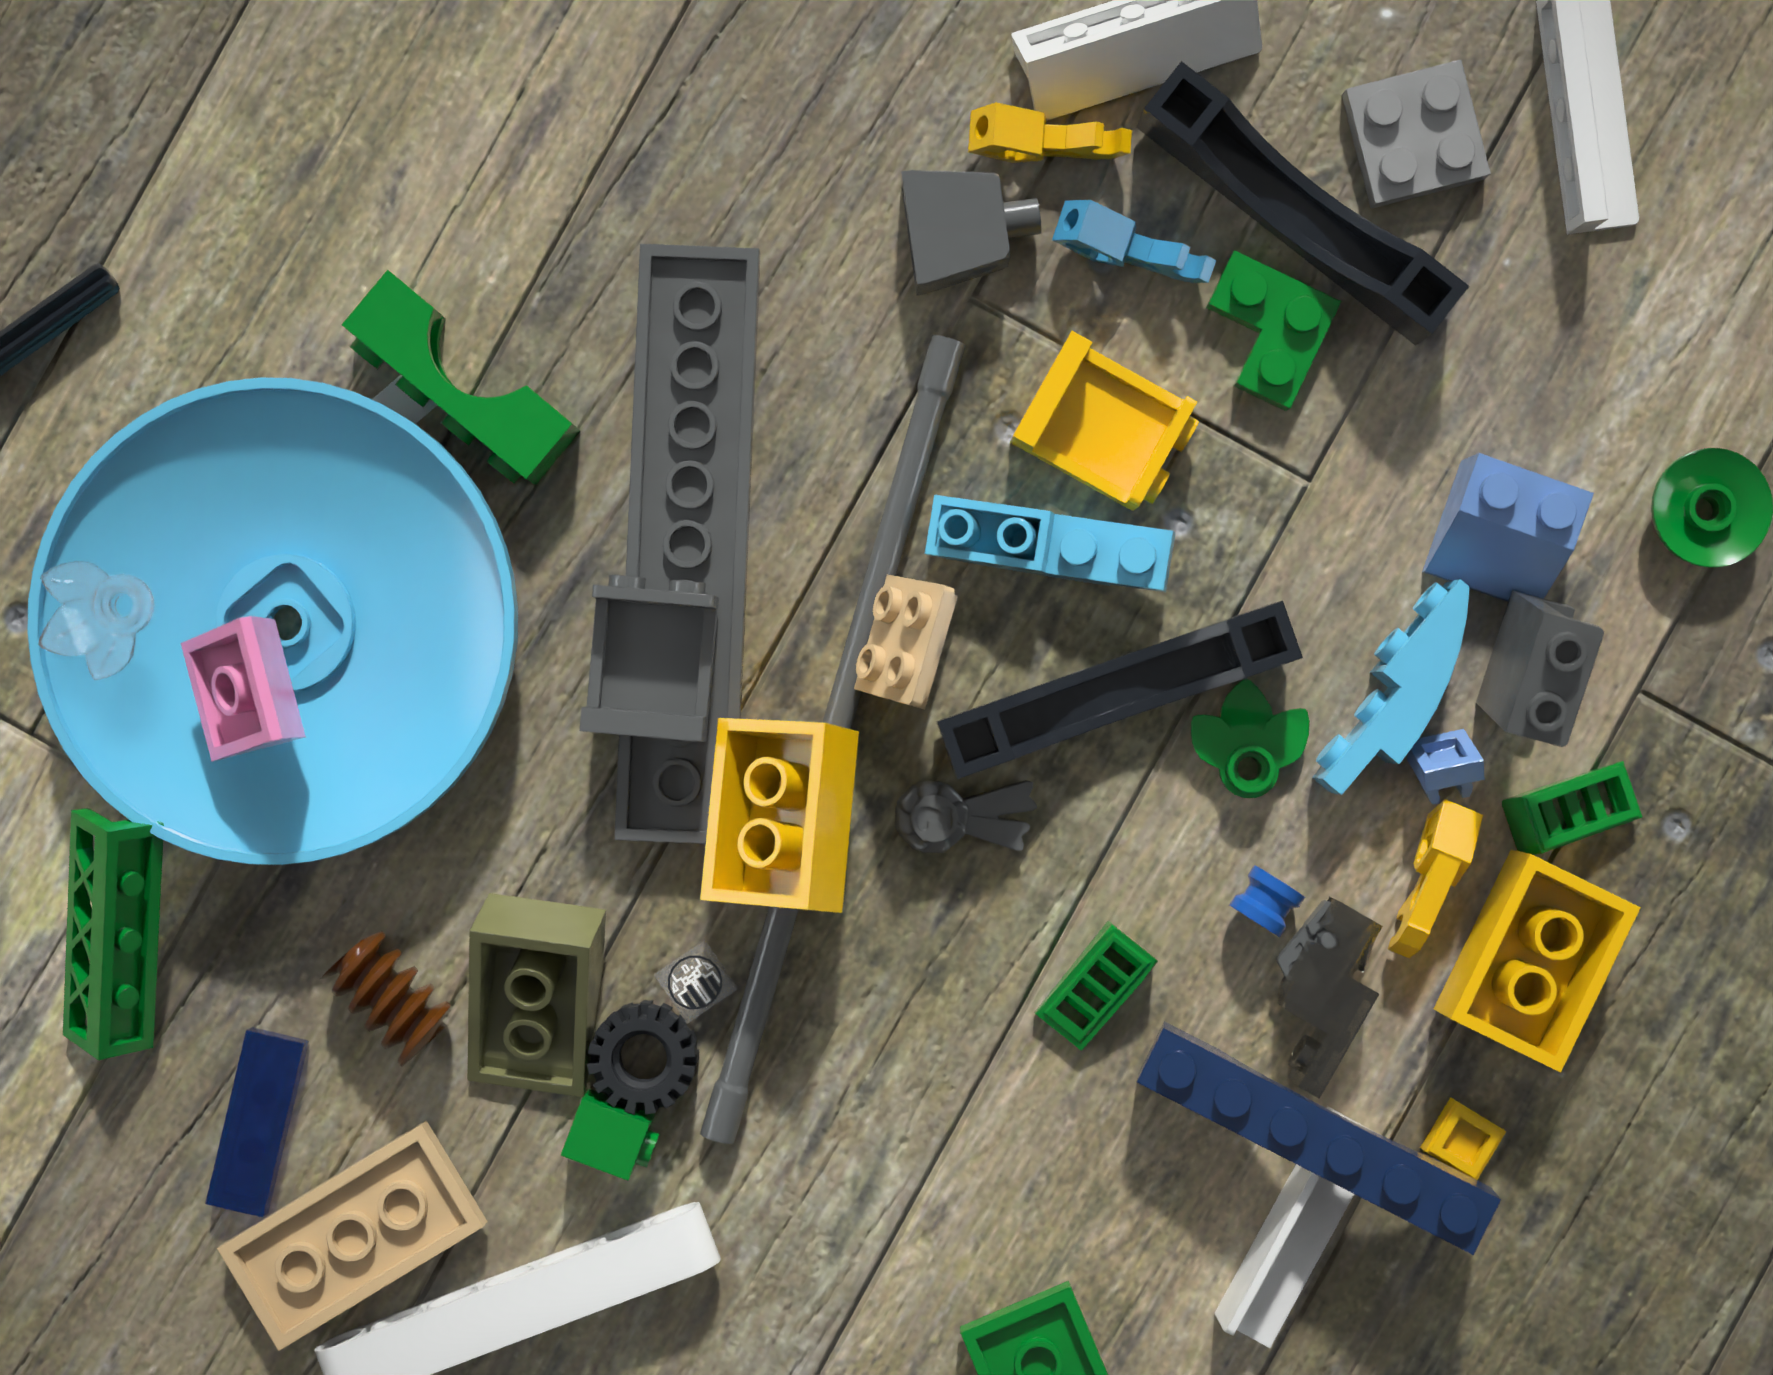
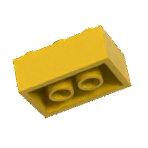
(780, 814)
(1536, 959)

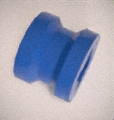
(1267, 901)

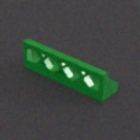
(115, 933)

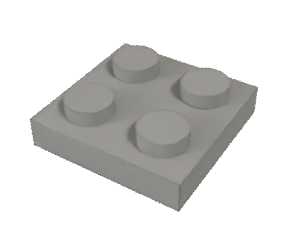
(1416, 134)

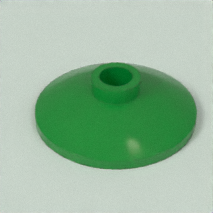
(1738, 501)

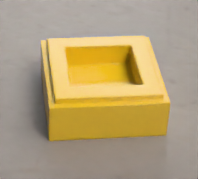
(1463, 1139)

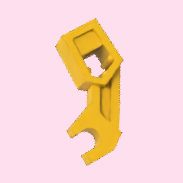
(1023, 136)
(1442, 860)

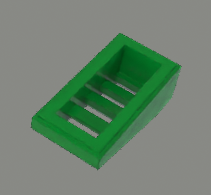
(1537, 825)
(1112, 1000)

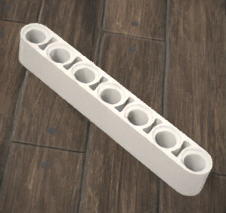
(528, 1298)

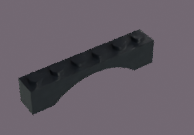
(1229, 154)
(1119, 689)

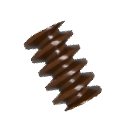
(388, 996)

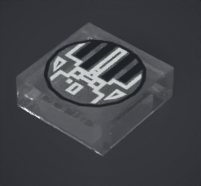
(695, 981)

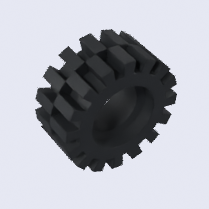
(614, 1078)

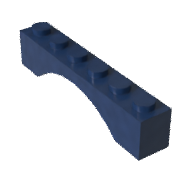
(1319, 1139)

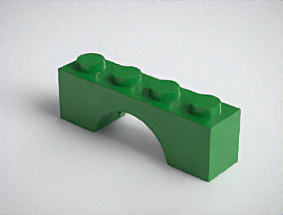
(405, 332)

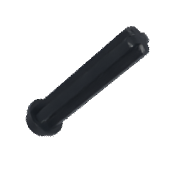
(55, 315)

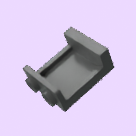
(651, 660)
(1539, 669)

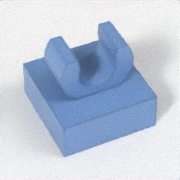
(1446, 762)

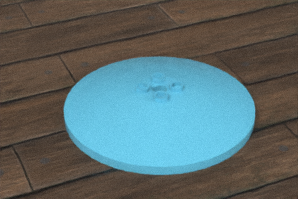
(262, 505)

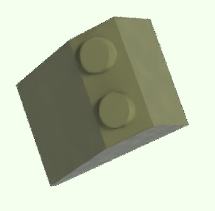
(533, 993)

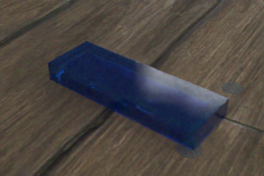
(257, 1122)

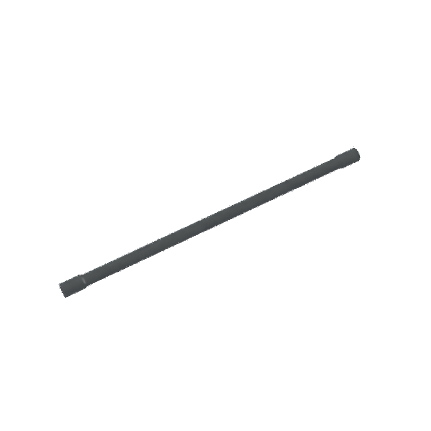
(934, 389)

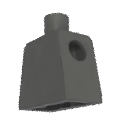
(961, 225)

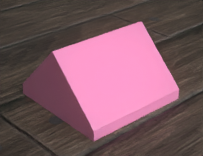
(242, 687)

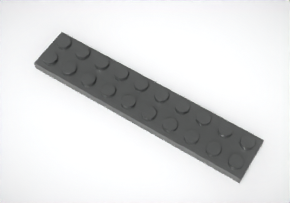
(690, 500)

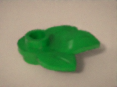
(1252, 731)

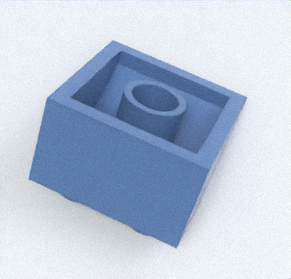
(1506, 528)

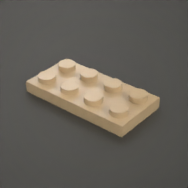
(352, 1235)

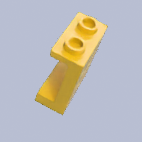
(1105, 425)

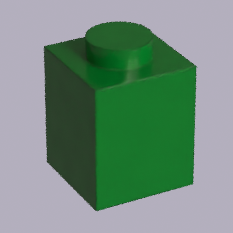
(610, 1137)

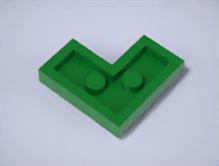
(1288, 322)

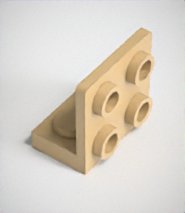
(905, 640)

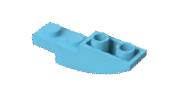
(1050, 543)
(1417, 672)

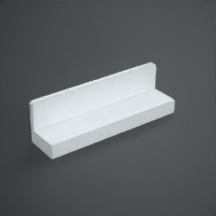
(1130, 48)
(1587, 114)
(1283, 1255)

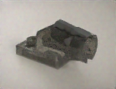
(1322, 991)

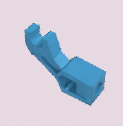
(1112, 240)

